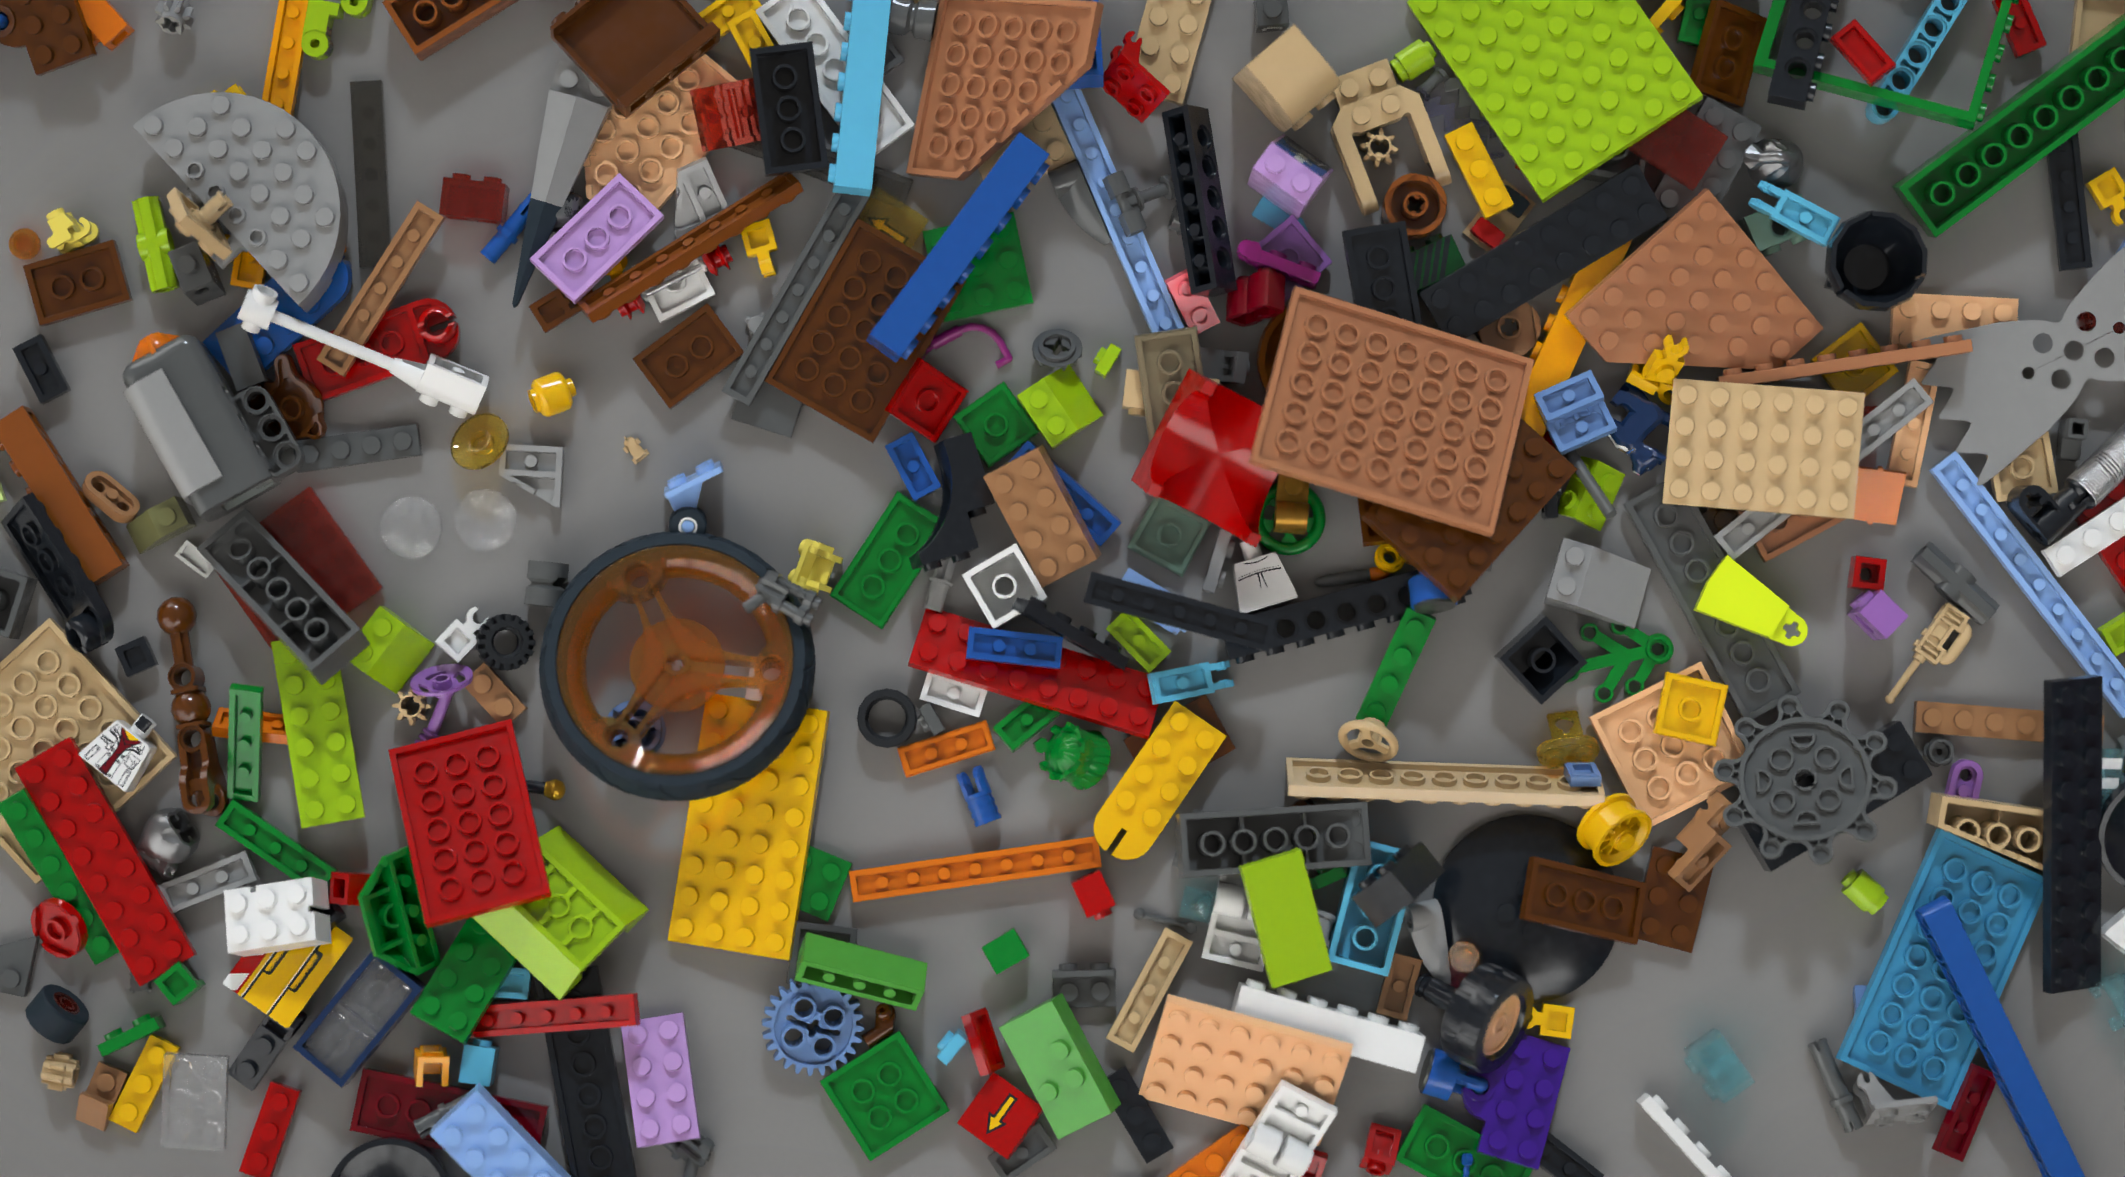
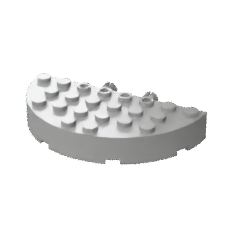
(273, 170)

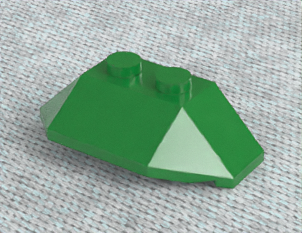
(395, 916)

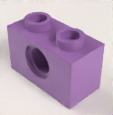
(1876, 614)

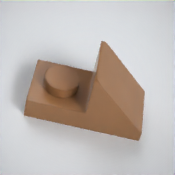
(101, 1095)

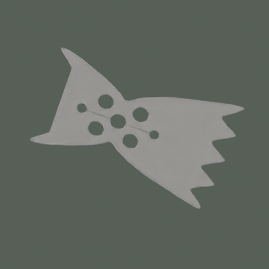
(1989, 386)

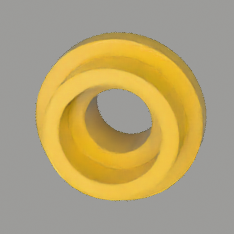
(1382, 564)

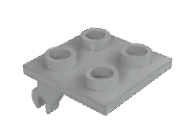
(1884, 1110)

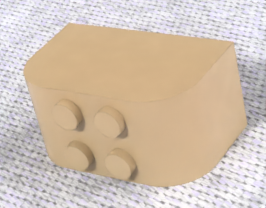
(1288, 80)

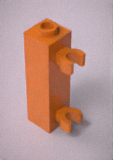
(105, 23)

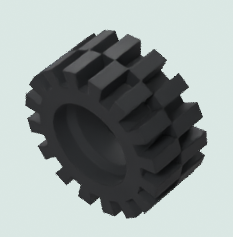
(486, 637)

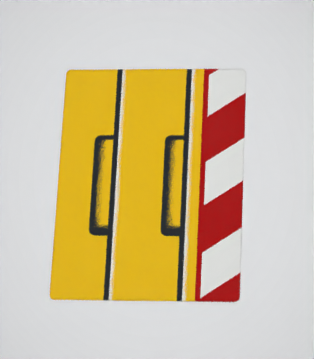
(286, 979)

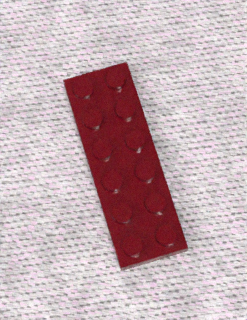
(391, 1103)

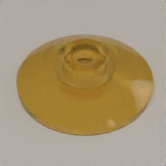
(479, 441)

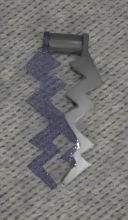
(1448, 110)

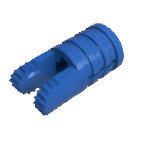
(980, 804)

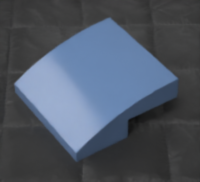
(1575, 412)

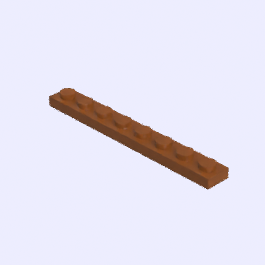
(689, 247)

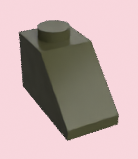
(160, 524)

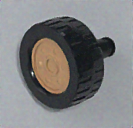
(1482, 1015)

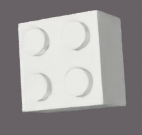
(999, 583)

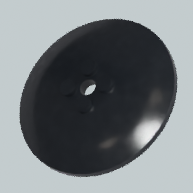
(1483, 899)

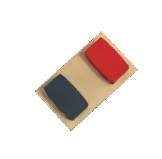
(1501, 226)

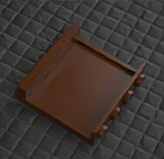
(633, 45)

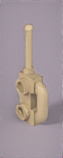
(1930, 644)

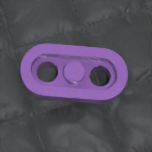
(1971, 785)

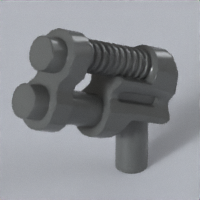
(775, 590)
(693, 1152)

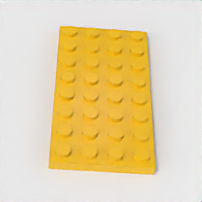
(750, 844)

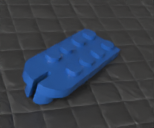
(278, 339)

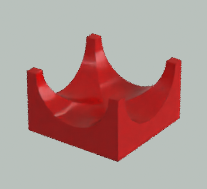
(1204, 457)

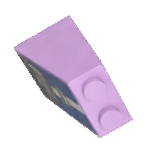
(1288, 176)

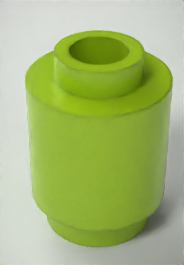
(1413, 60)
(1864, 891)

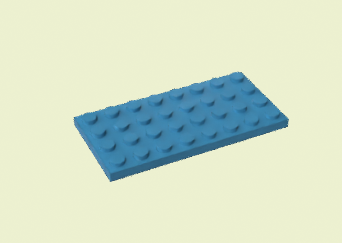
(1908, 1016)

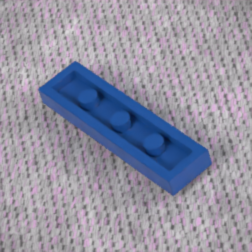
(1097, 517)

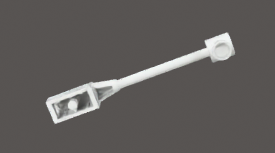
(435, 380)

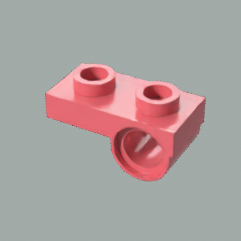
(1193, 308)

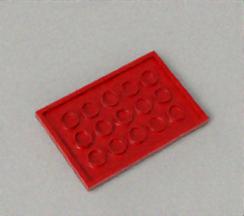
(469, 823)

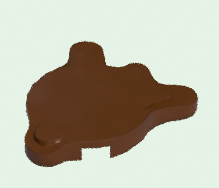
(297, 400)

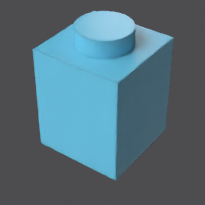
(479, 1062)

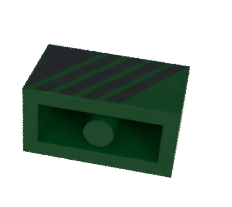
(1435, 260)

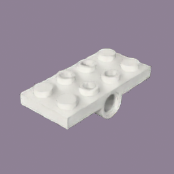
(1231, 929)
(1282, 1135)

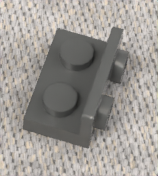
(1086, 986)

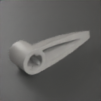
(1428, 932)

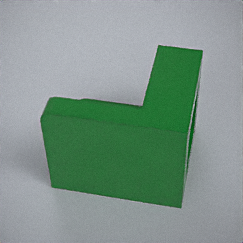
(1005, 951)
(178, 984)

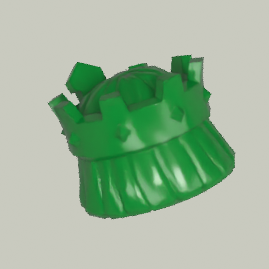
(1075, 755)

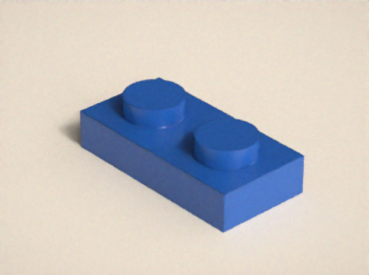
(913, 466)

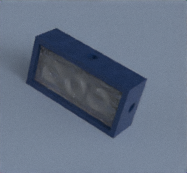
(359, 1019)

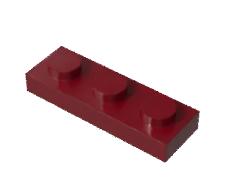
(1965, 1114)

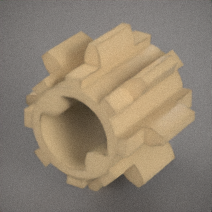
(1378, 139)
(404, 713)
(60, 1071)

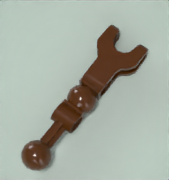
(191, 709)

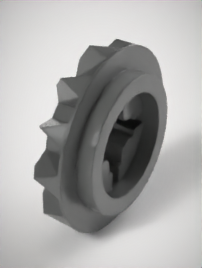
(1048, 342)

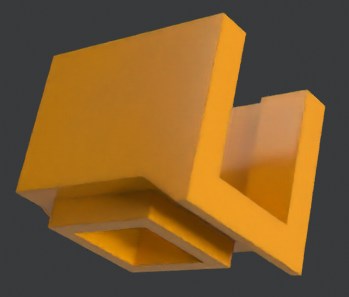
(431, 1060)

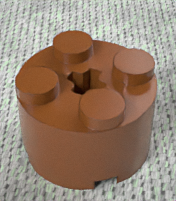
(1416, 189)

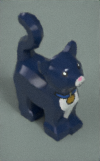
(1636, 426)

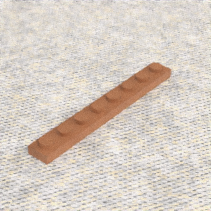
(1857, 360)

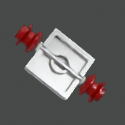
(682, 288)

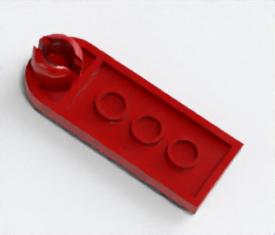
(400, 334)

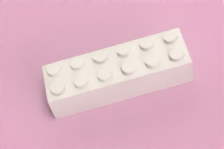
(1370, 1035)

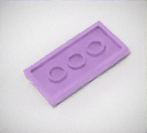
(597, 238)
(660, 1081)

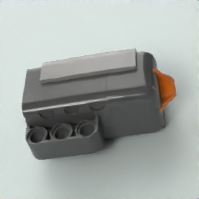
(202, 431)

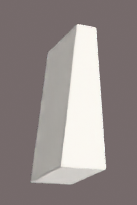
(193, 558)

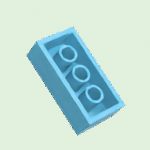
(1353, 936)

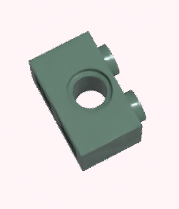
(1759, 230)

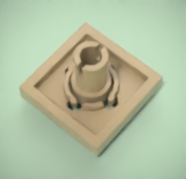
(202, 221)

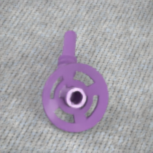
(441, 686)

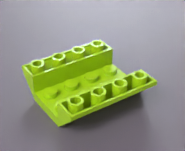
(569, 930)

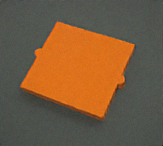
(1878, 495)

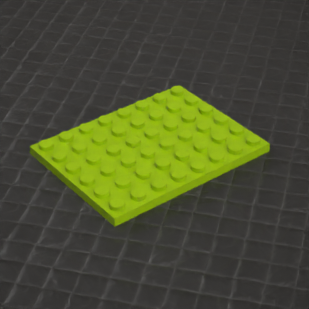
(1560, 78)

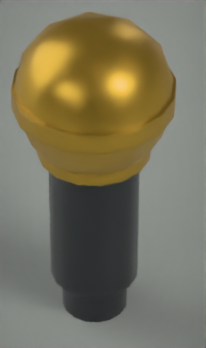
(552, 789)

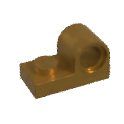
(1291, 505)

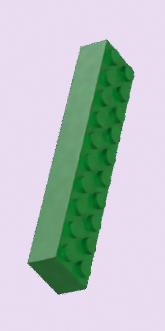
(2018, 133)

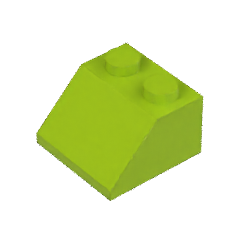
(1059, 406)
(393, 650)

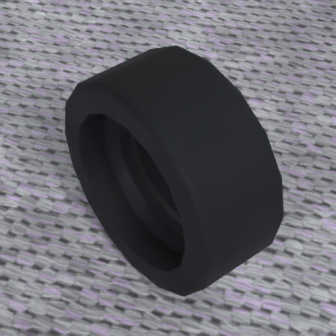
(863, 718)

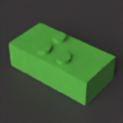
(1060, 1066)

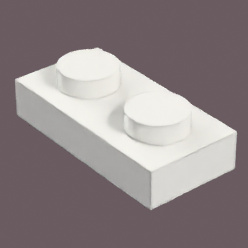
(953, 694)

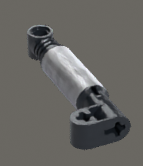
(2081, 492)

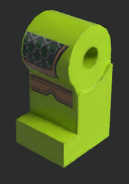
(318, 28)

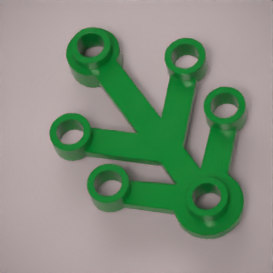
(1621, 657)

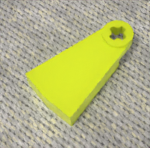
(1745, 602)

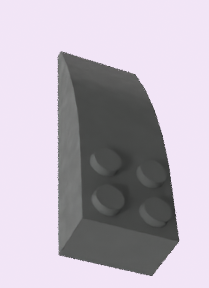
(284, 596)
(1227, 839)

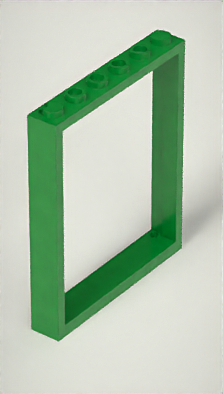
(1886, 98)

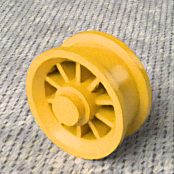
(1614, 829)

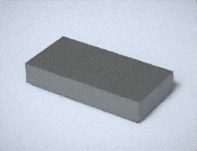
(241, 357)

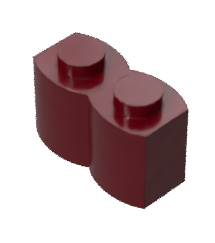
(1257, 297)

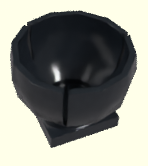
(1875, 261)

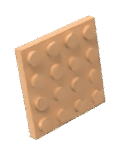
(1659, 770)

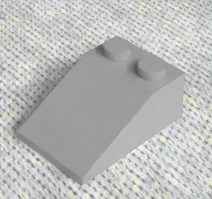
(1597, 583)

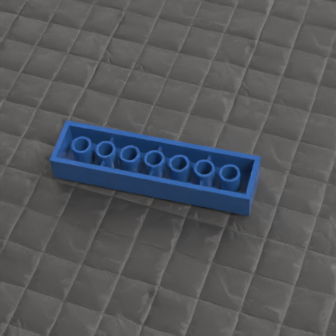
(961, 242)

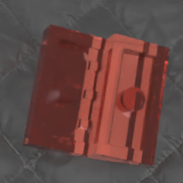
(726, 114)

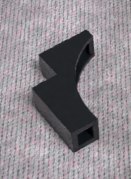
(963, 498)

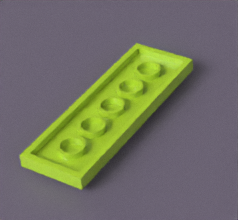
(318, 743)

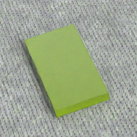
(1285, 918)

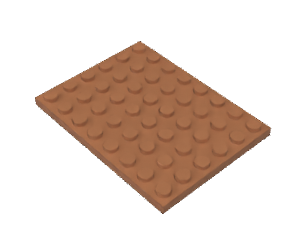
(1391, 411)

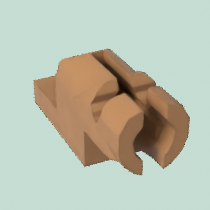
(1703, 842)

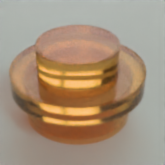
(24, 244)
(1464, 956)

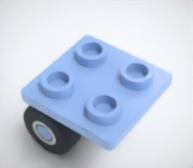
(684, 495)

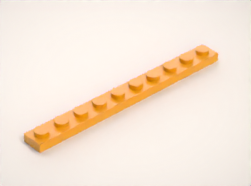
(281, 90)

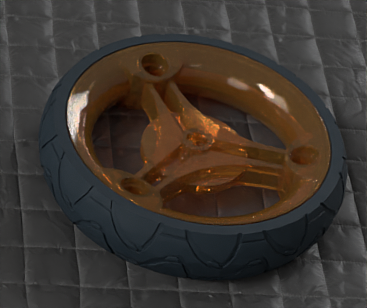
(590, 735)

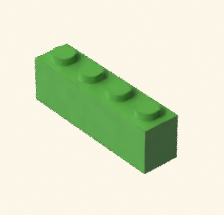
(861, 971)

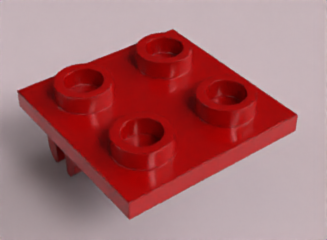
(1130, 82)

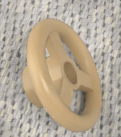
(1370, 736)

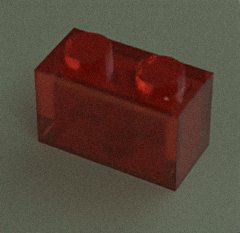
(474, 200)

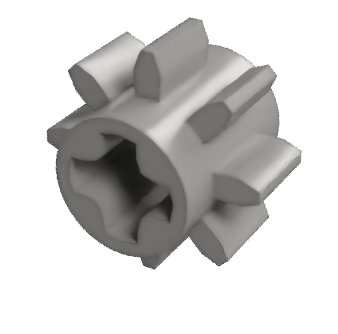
(174, 16)

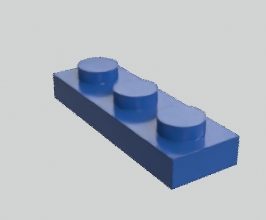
(1014, 647)

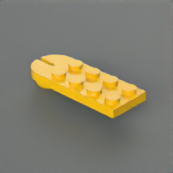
(1156, 782)

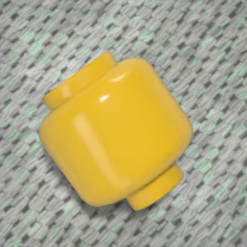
(551, 394)

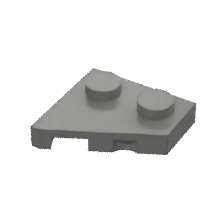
(696, 196)
(535, 470)

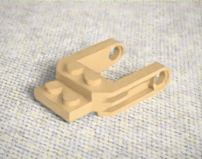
(1371, 101)

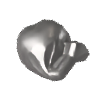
(1774, 162)
(168, 840)

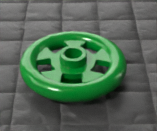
(1289, 544)

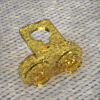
(1566, 746)

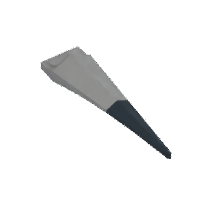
(569, 130)

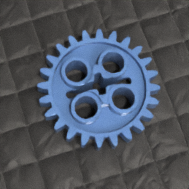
(802, 1051)

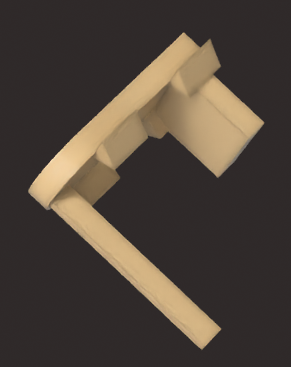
(632, 446)

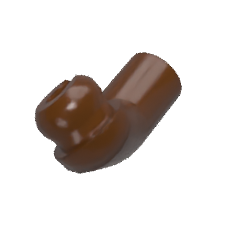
(884, 1025)

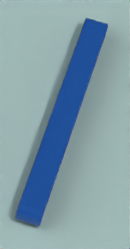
(1997, 1039)

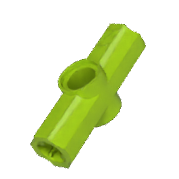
(154, 244)

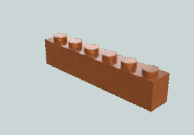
(56, 487)

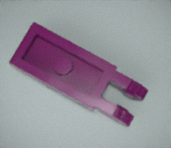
(1301, 273)

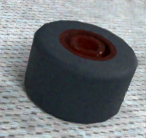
(57, 1014)

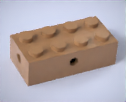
(1042, 515)

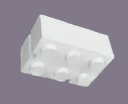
(277, 917)

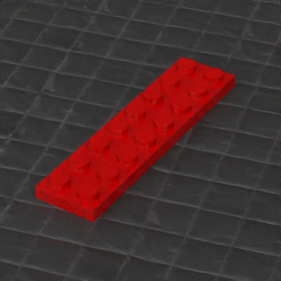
(1080, 688)
(105, 861)

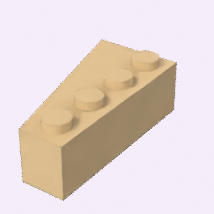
(1997, 825)

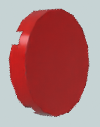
(59, 927)

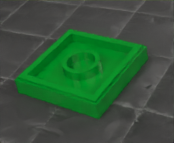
(996, 424)

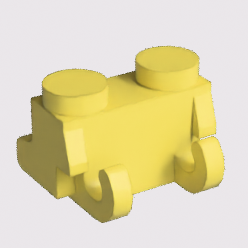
(68, 232)
(814, 566)

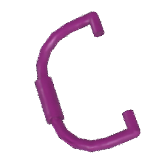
(956, 332)

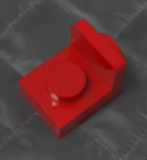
(1380, 1149)

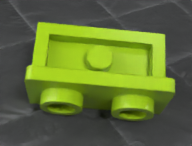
(1577, 501)

